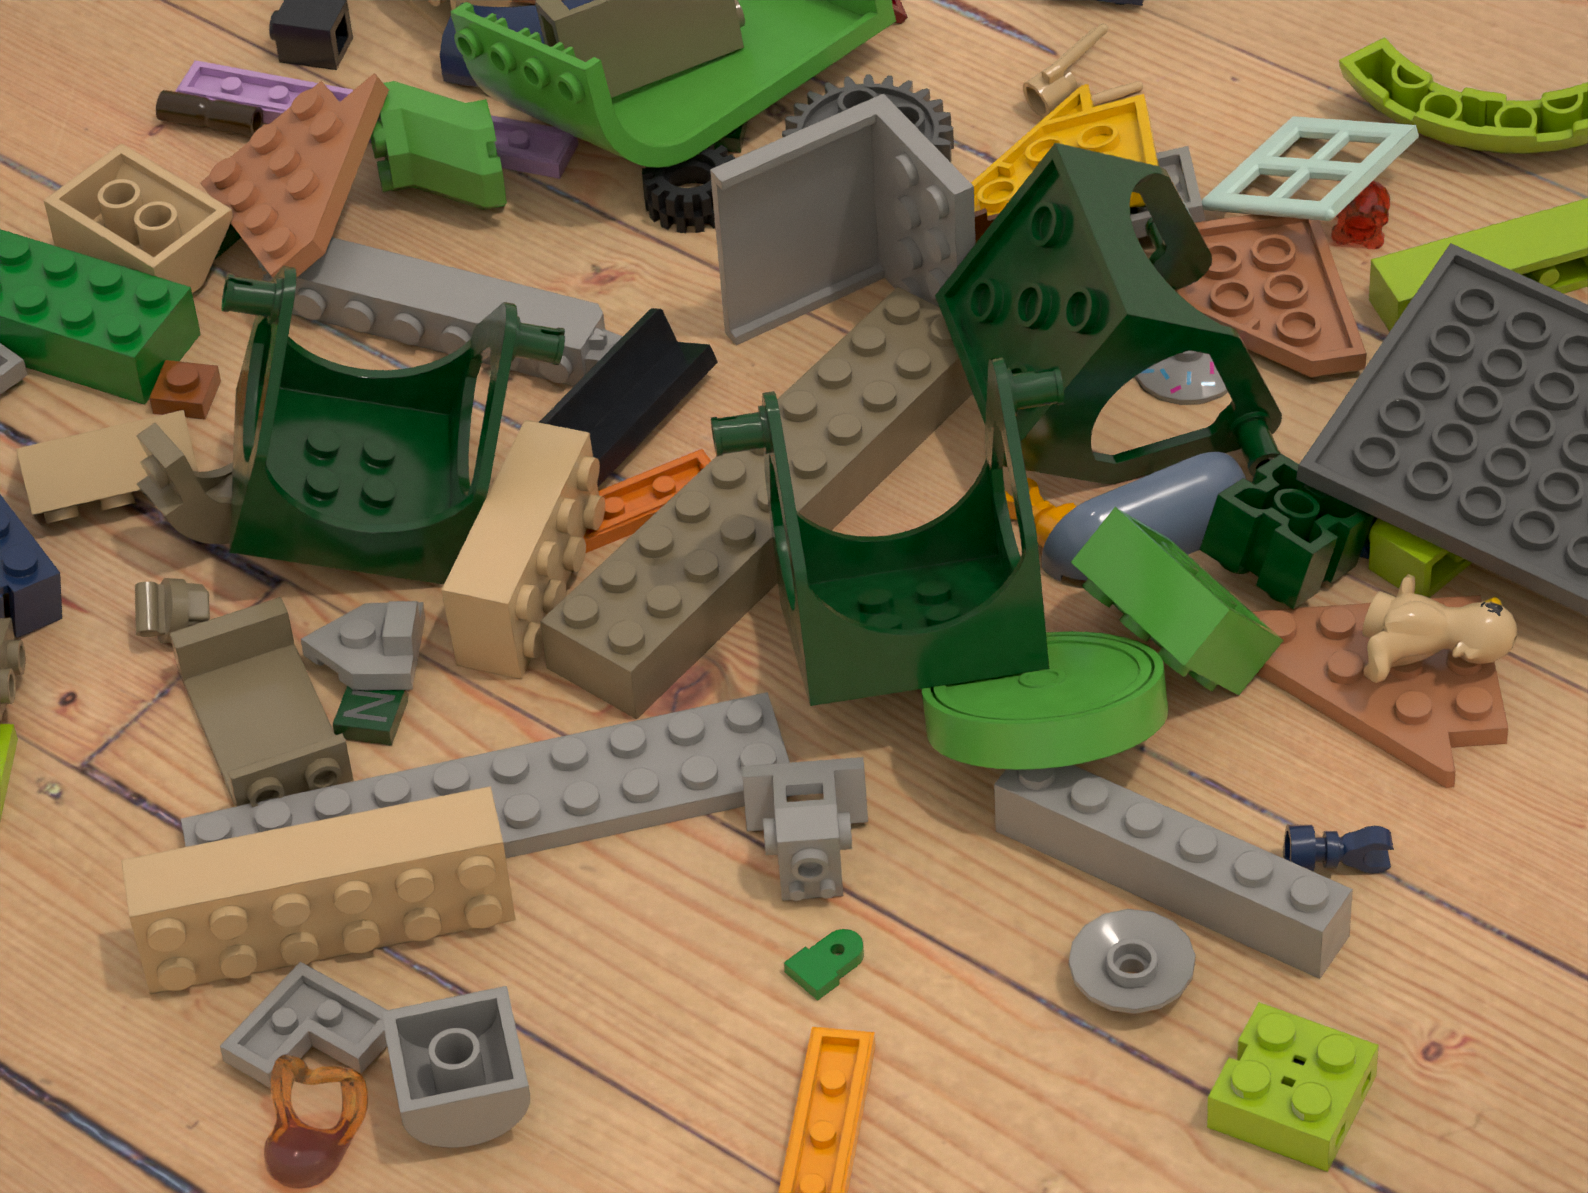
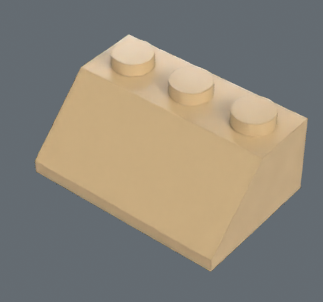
(139, 218)
(94, 466)

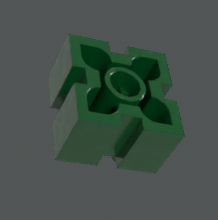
(1284, 533)

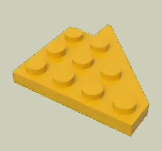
(1110, 128)

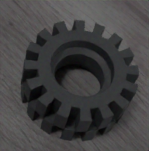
(683, 205)

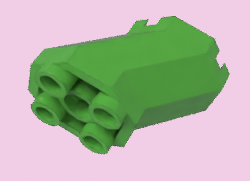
(438, 147)

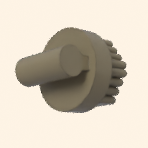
(169, 607)

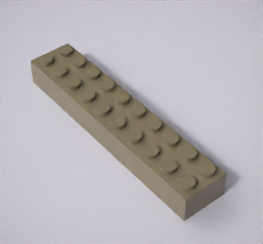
(711, 545)

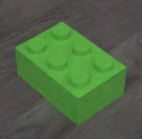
(1174, 604)

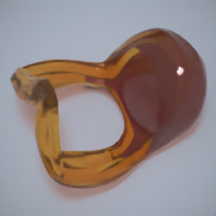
(297, 1152)

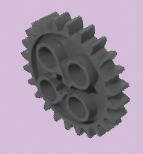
(917, 107)

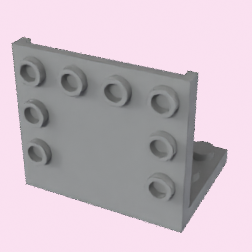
(835, 214)

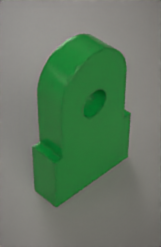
(819, 968)

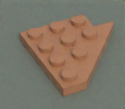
(298, 174)
(1279, 292)
(1410, 714)

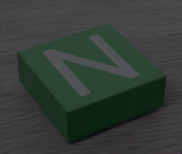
(370, 715)

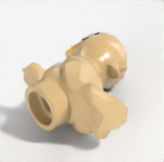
(1417, 627)

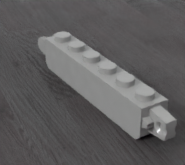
(441, 306)

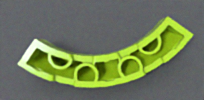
(1469, 117)

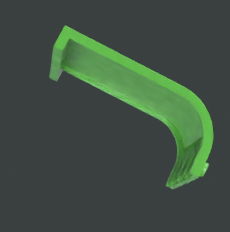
(679, 113)

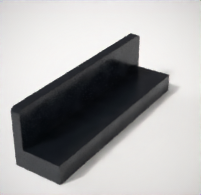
(632, 389)

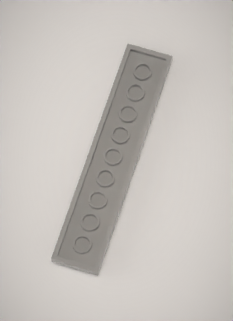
(559, 786)

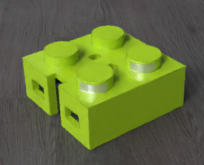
(1292, 1086)

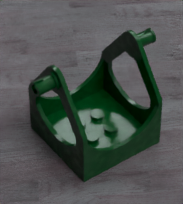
(1075, 290)
(359, 460)
(920, 602)

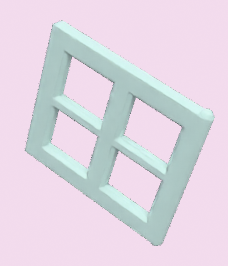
(1353, 176)

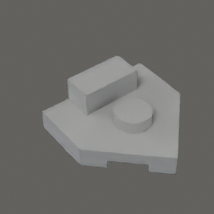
(371, 645)

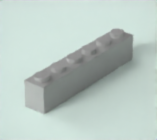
(1177, 863)

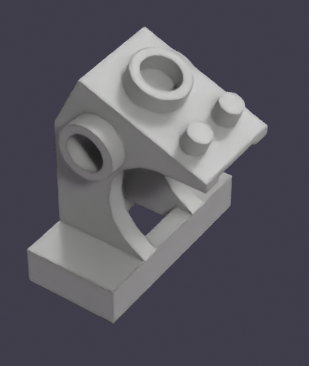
(806, 832)

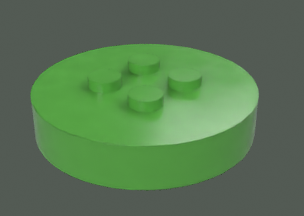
(1087, 706)

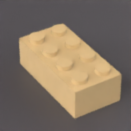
(523, 549)

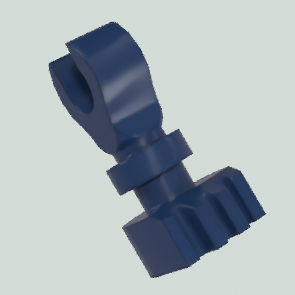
(1359, 849)

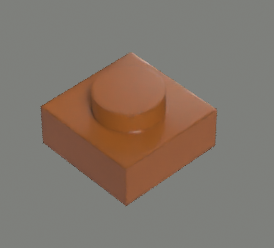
(185, 388)

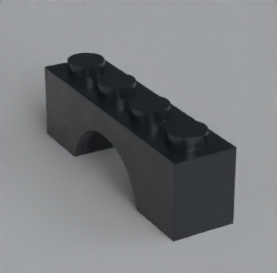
(312, 32)

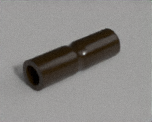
(203, 112)

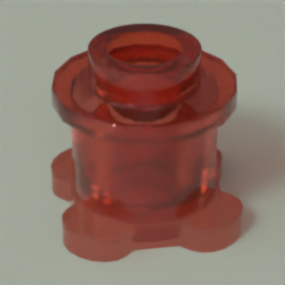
(1363, 218)

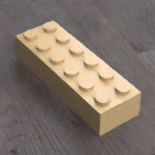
(318, 890)

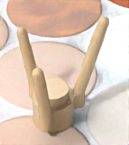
(1056, 82)

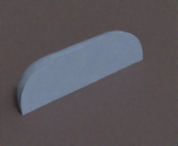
(1169, 501)

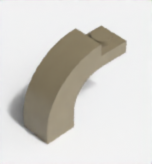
(189, 499)

